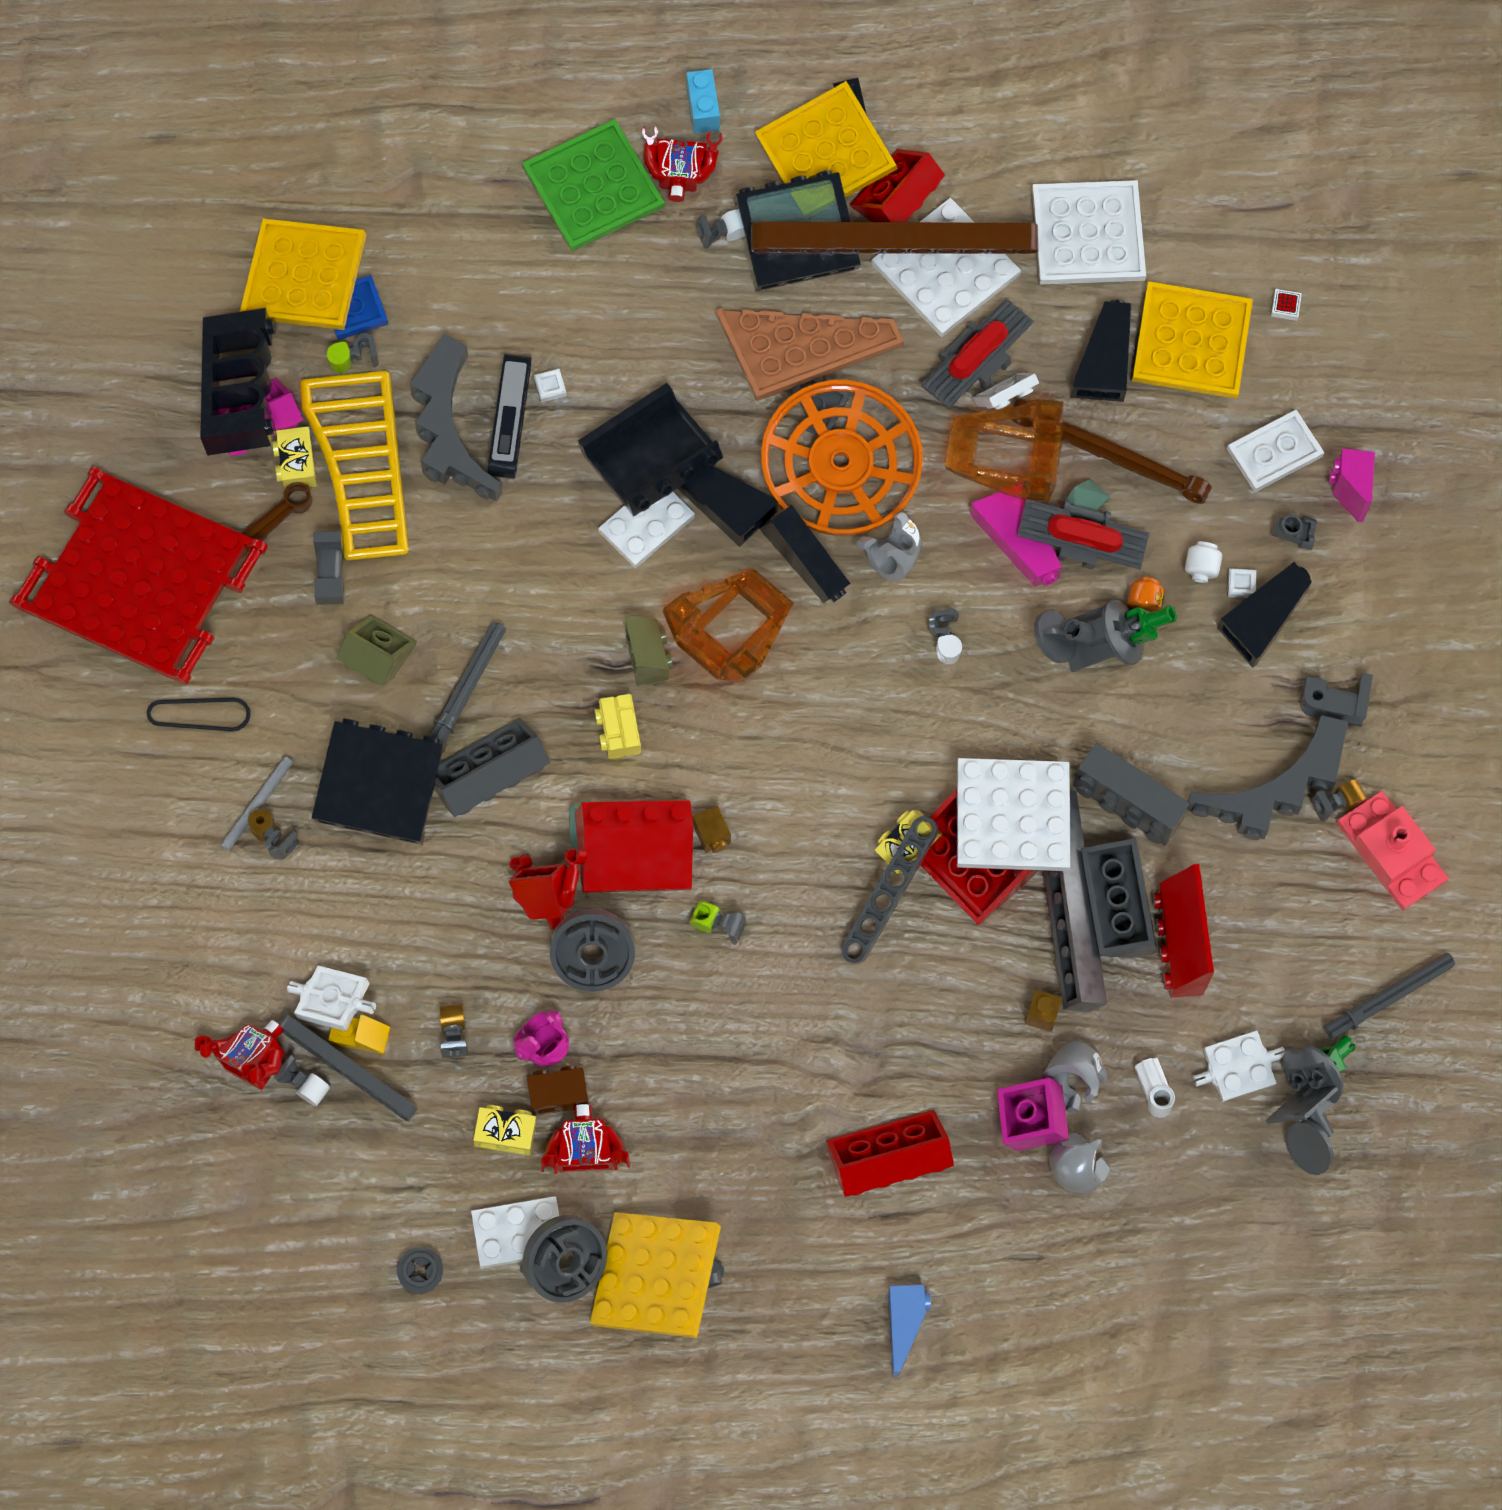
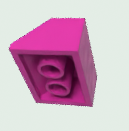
(282, 406)

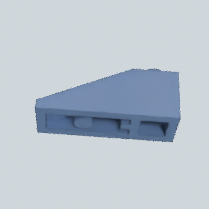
(906, 1315)

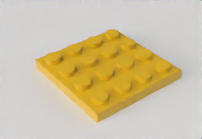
(825, 136)
(304, 273)
(1192, 340)
(655, 1275)

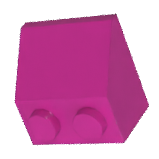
(1353, 481)

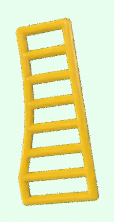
(331, 458)

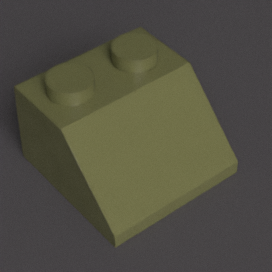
(375, 650)
(647, 650)

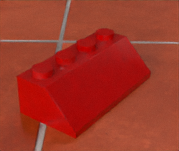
(890, 1153)

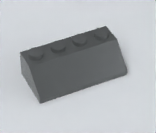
(489, 767)
(1119, 899)

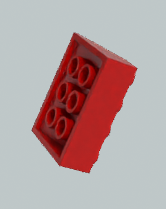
(635, 845)
(973, 889)
(1184, 933)

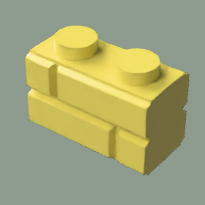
(619, 726)

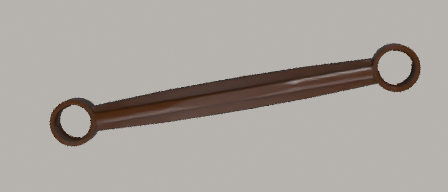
(1191, 487)
(273, 518)

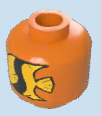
(1146, 594)

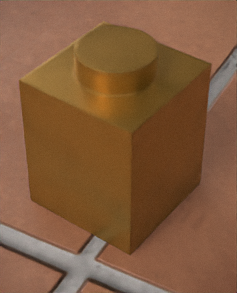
(712, 830)
(1043, 1010)

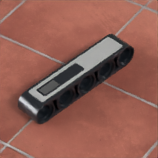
(509, 416)

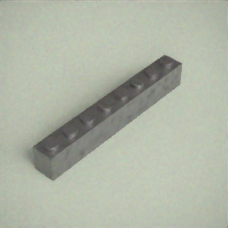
(1074, 927)

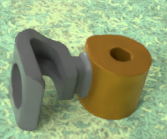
(1346, 796)
(263, 828)
(452, 1023)

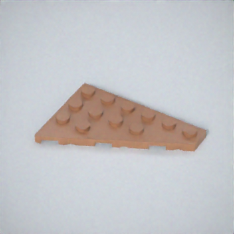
(794, 349)

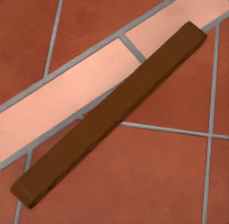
(894, 237)

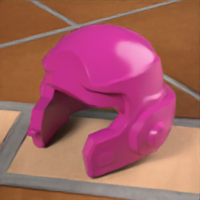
(542, 1039)

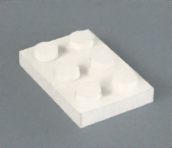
(1275, 451)
(646, 532)
(505, 1229)

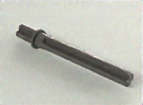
(467, 683)
(1358, 1014)

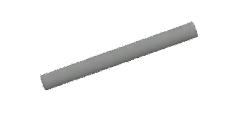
(256, 803)

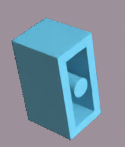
(702, 101)

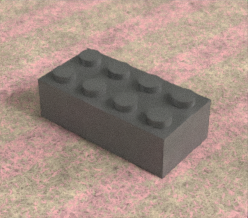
(1130, 794)

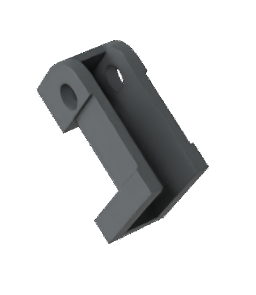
(330, 556)
(1336, 703)

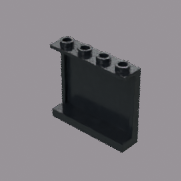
(649, 450)
(378, 781)

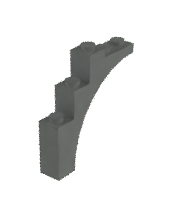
(447, 454)
(1286, 793)

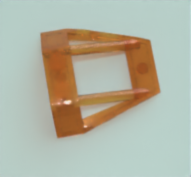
(1046, 451)
(688, 628)

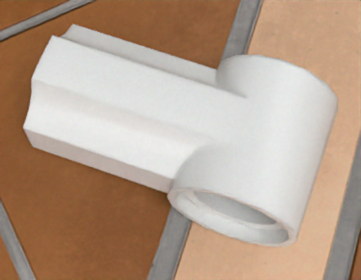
(1155, 1085)

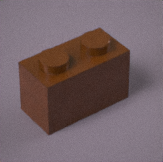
(557, 1090)

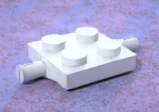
(331, 998)
(1239, 1066)

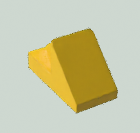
(362, 1035)

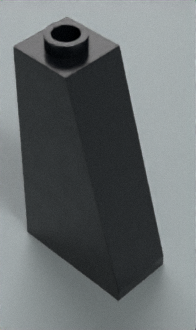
(1105, 361)
(730, 503)
(806, 554)
(1261, 616)

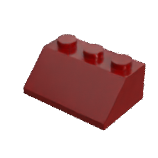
(901, 191)

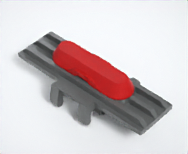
(977, 354)
(1082, 538)

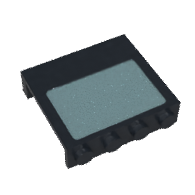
(798, 201)

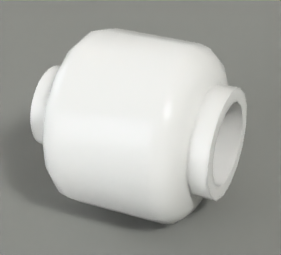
(1203, 562)

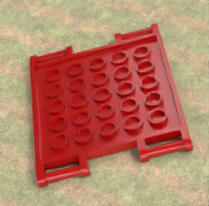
(139, 576)

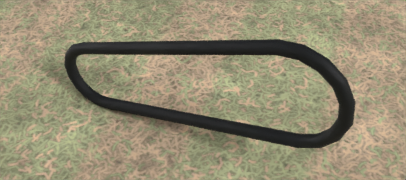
(206, 700)

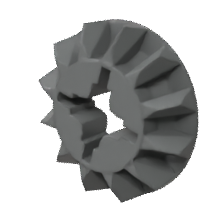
(424, 1258)

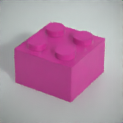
(1032, 1114)

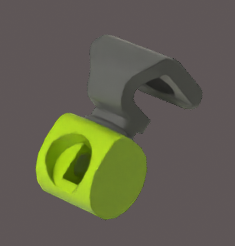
(341, 355)
(708, 917)

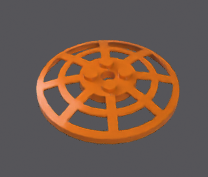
(842, 443)

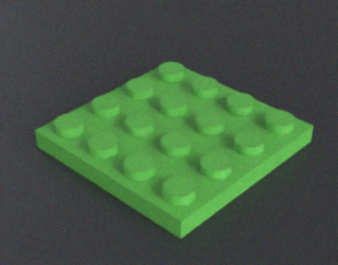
(593, 185)

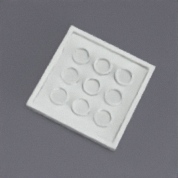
(1089, 232)
(946, 286)
(1013, 814)

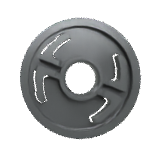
(568, 944)
(547, 1247)

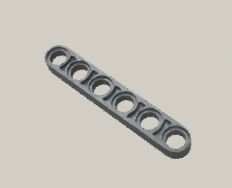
(885, 887)
(347, 1068)

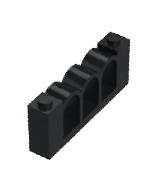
(245, 428)

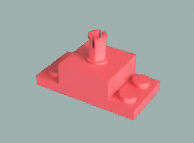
(1394, 849)

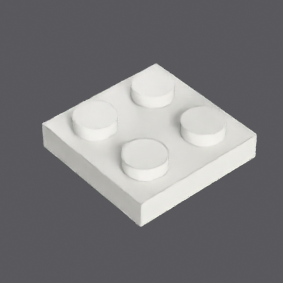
(999, 394)

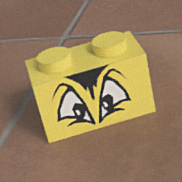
(295, 457)
(891, 841)
(505, 1130)

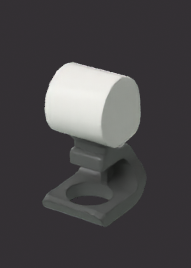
(729, 226)
(948, 646)
(310, 1087)

